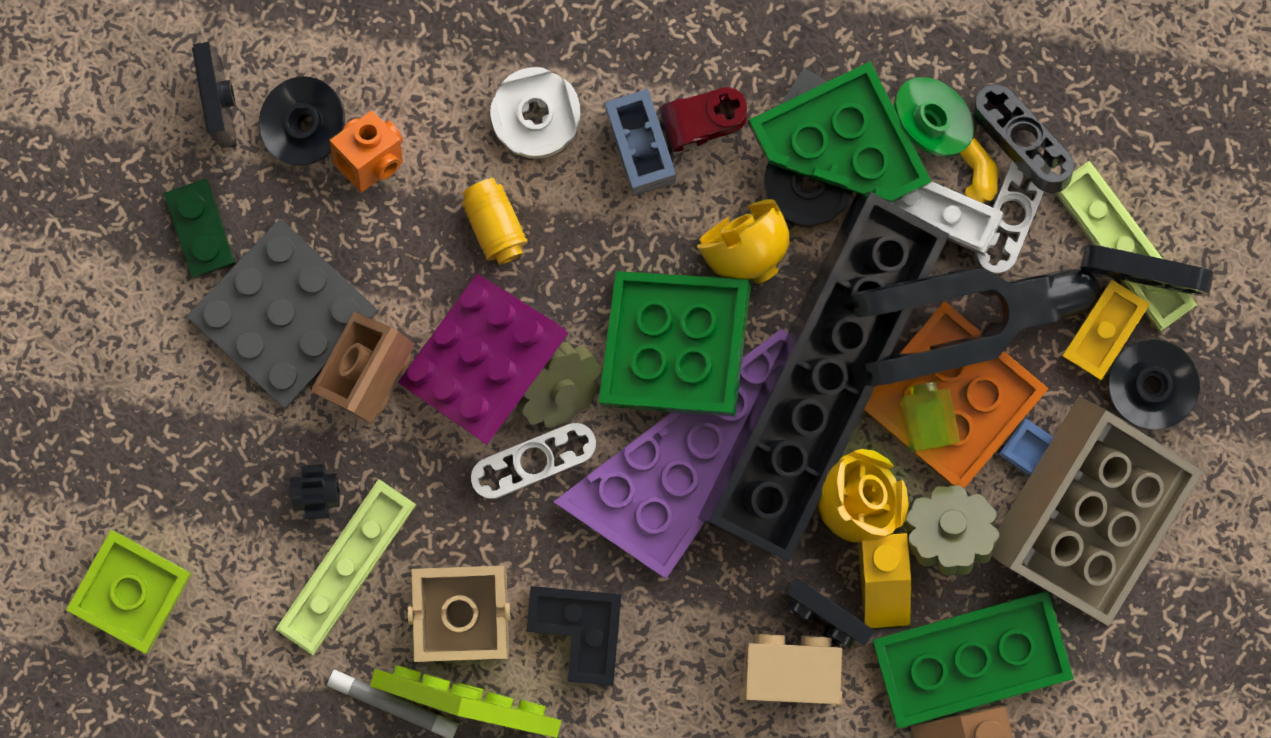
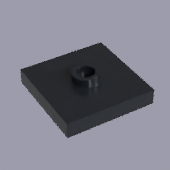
(215, 94)

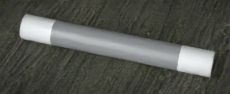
(392, 704)

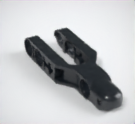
(1024, 303)

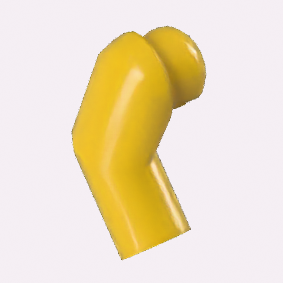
(985, 173)

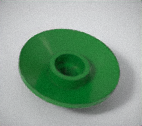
(934, 116)

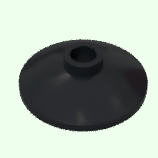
(286, 109)
(1177, 381)

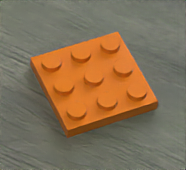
(985, 396)

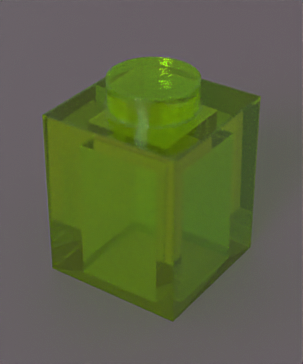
(929, 418)

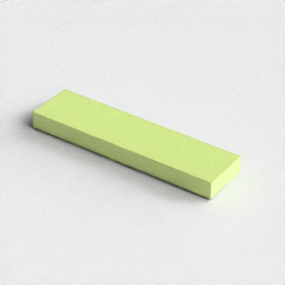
(1111, 226)
(345, 567)

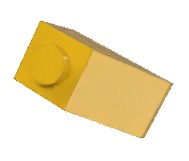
(885, 581)

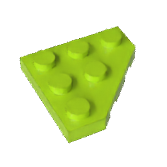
(466, 700)

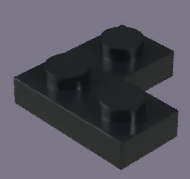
(591, 622)

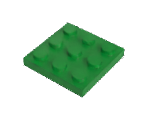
(675, 343)

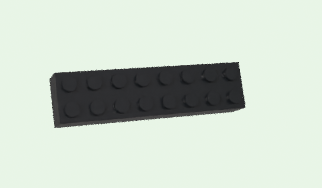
(819, 380)

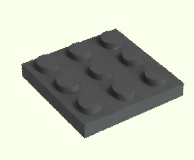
(280, 312)

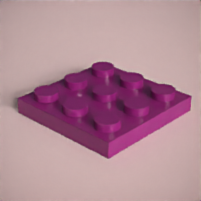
(483, 358)

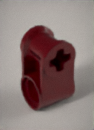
(695, 120)

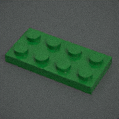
(972, 659)

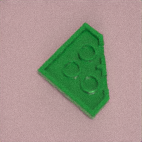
(843, 137)

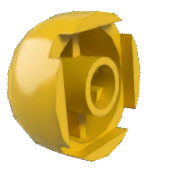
(747, 245)
(863, 497)

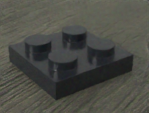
(840, 625)

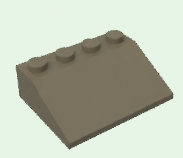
(1094, 510)

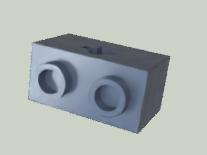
(640, 142)

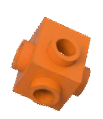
(367, 150)

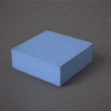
(1026, 446)

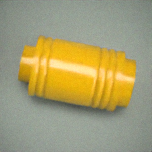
(494, 221)

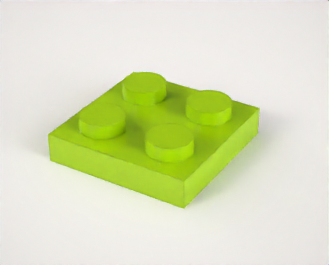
(129, 591)

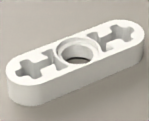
(1011, 247)
(506, 483)

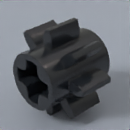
(315, 491)

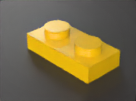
(1106, 330)

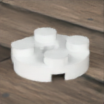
(549, 92)

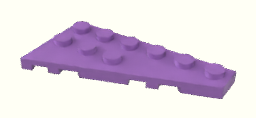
(658, 484)

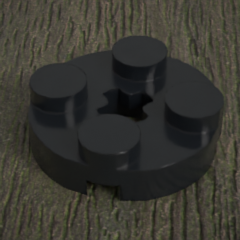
(799, 207)

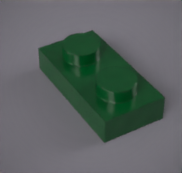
(200, 228)

